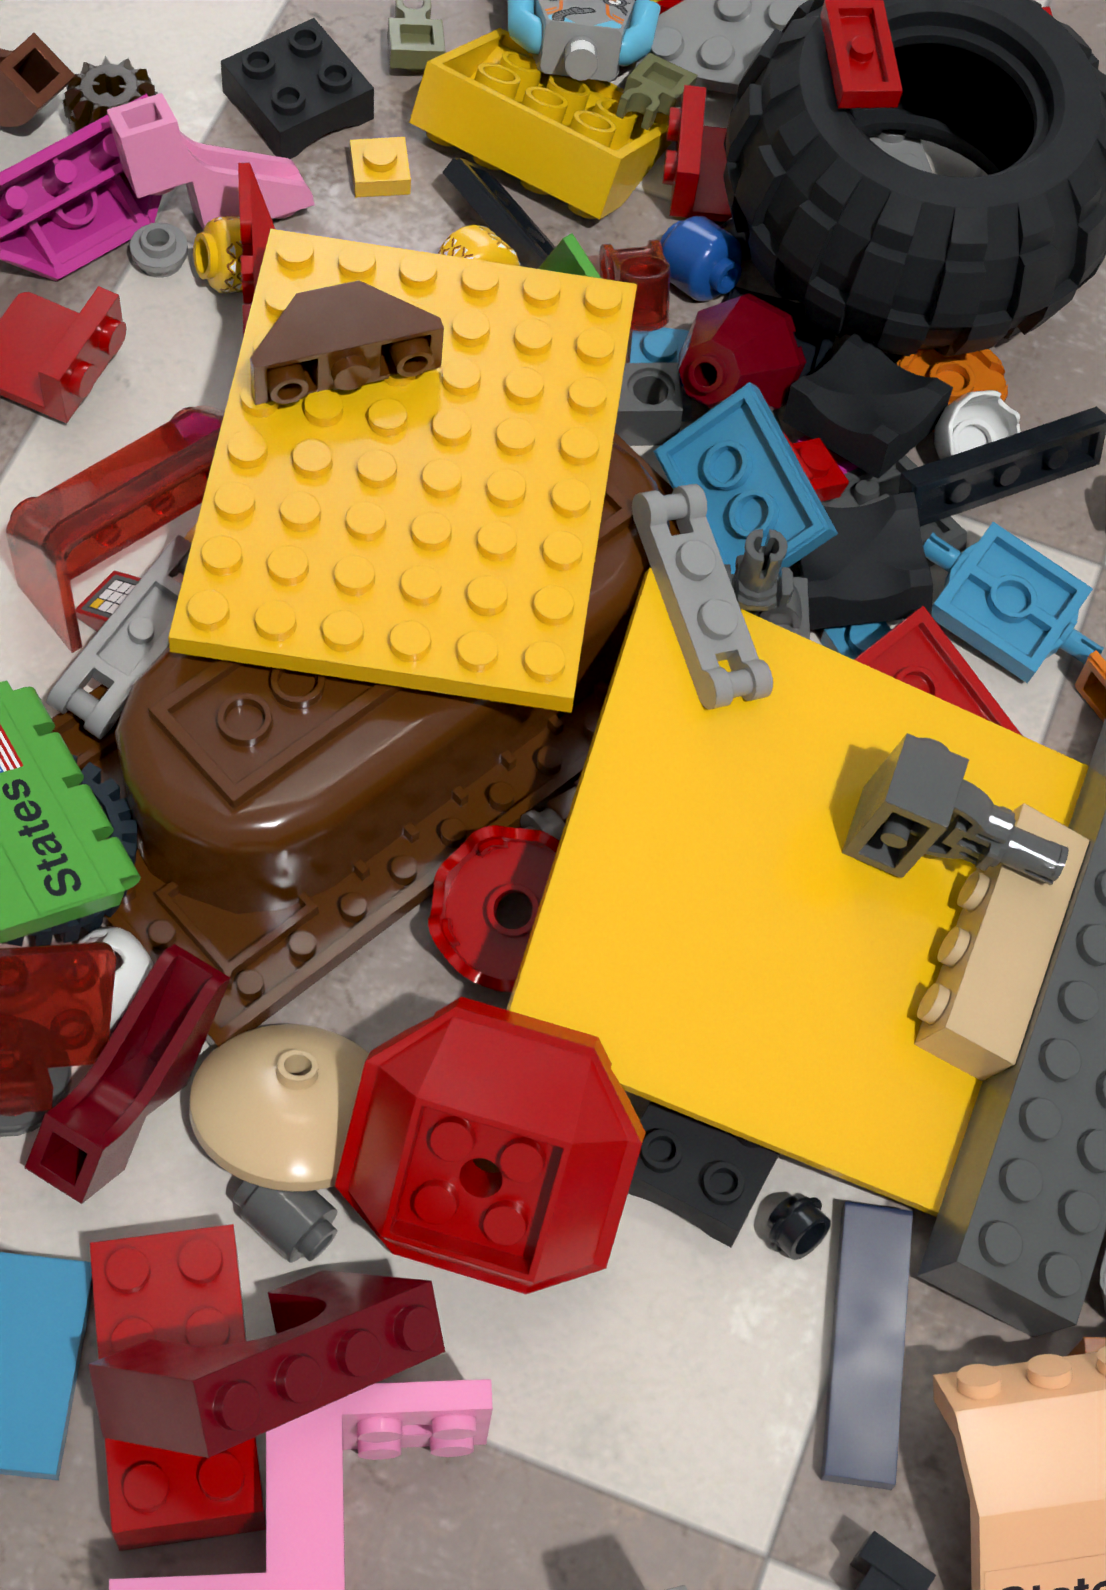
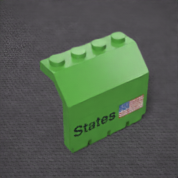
(51, 828)

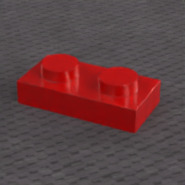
(861, 54)

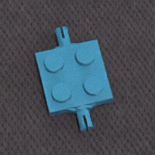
(1009, 601)

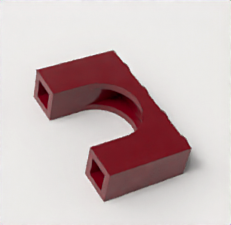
(329, 1342)

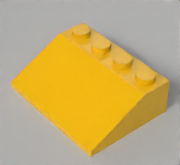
(537, 125)

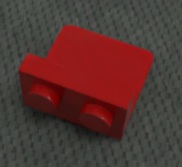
(697, 162)
(56, 353)

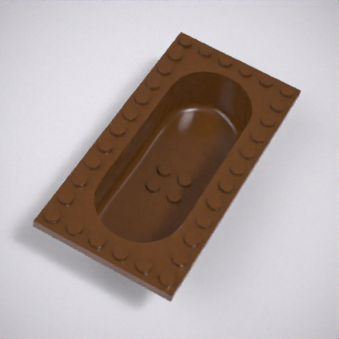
(315, 808)

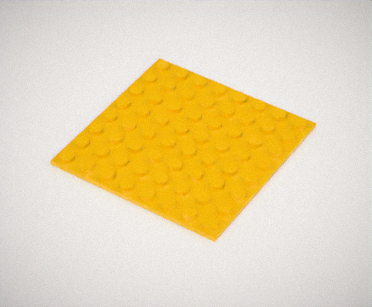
(728, 934)

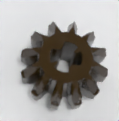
(102, 89)

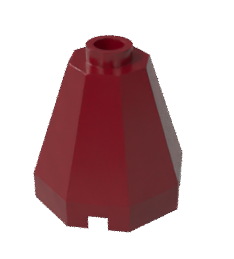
(740, 345)

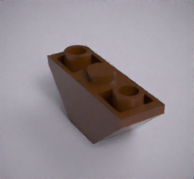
(342, 341)

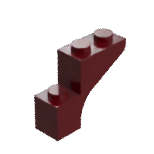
(142, 1066)

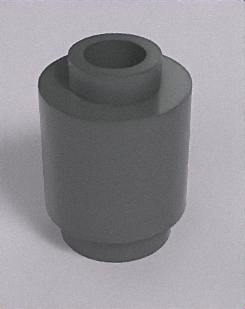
(288, 1220)

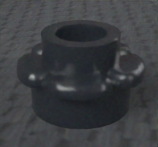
(797, 1226)

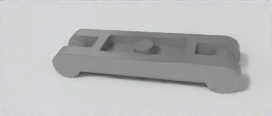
(700, 597)
(124, 645)

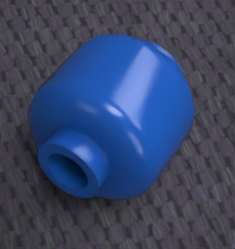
(702, 258)

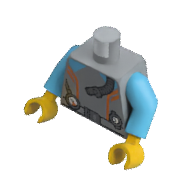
(584, 35)

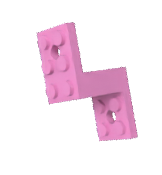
(307, 1476)

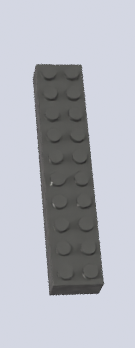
(1032, 1165)

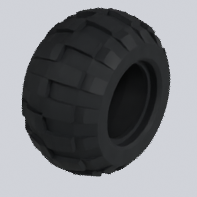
(909, 249)

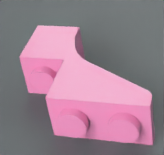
(161, 157)

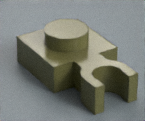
(414, 37)
(654, 89)

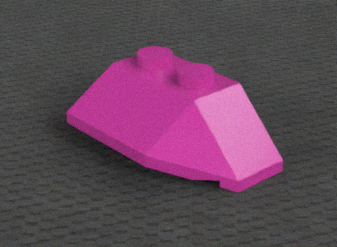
(69, 204)

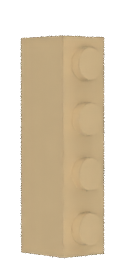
(997, 957)

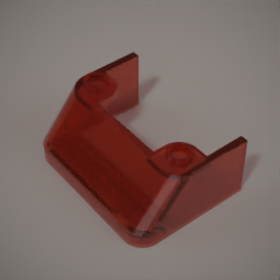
(108, 510)

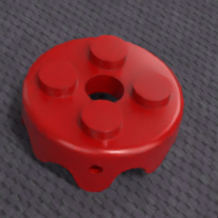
(467, 896)

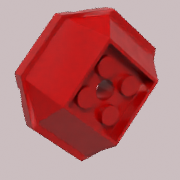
(502, 1092)

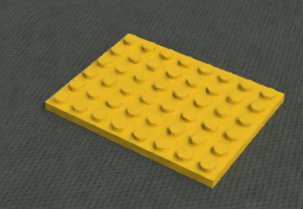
(425, 518)

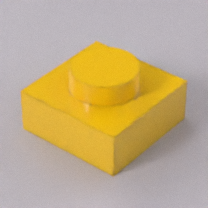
(380, 167)

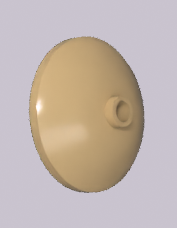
(278, 1105)

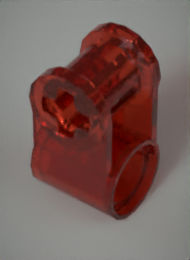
(650, 272)

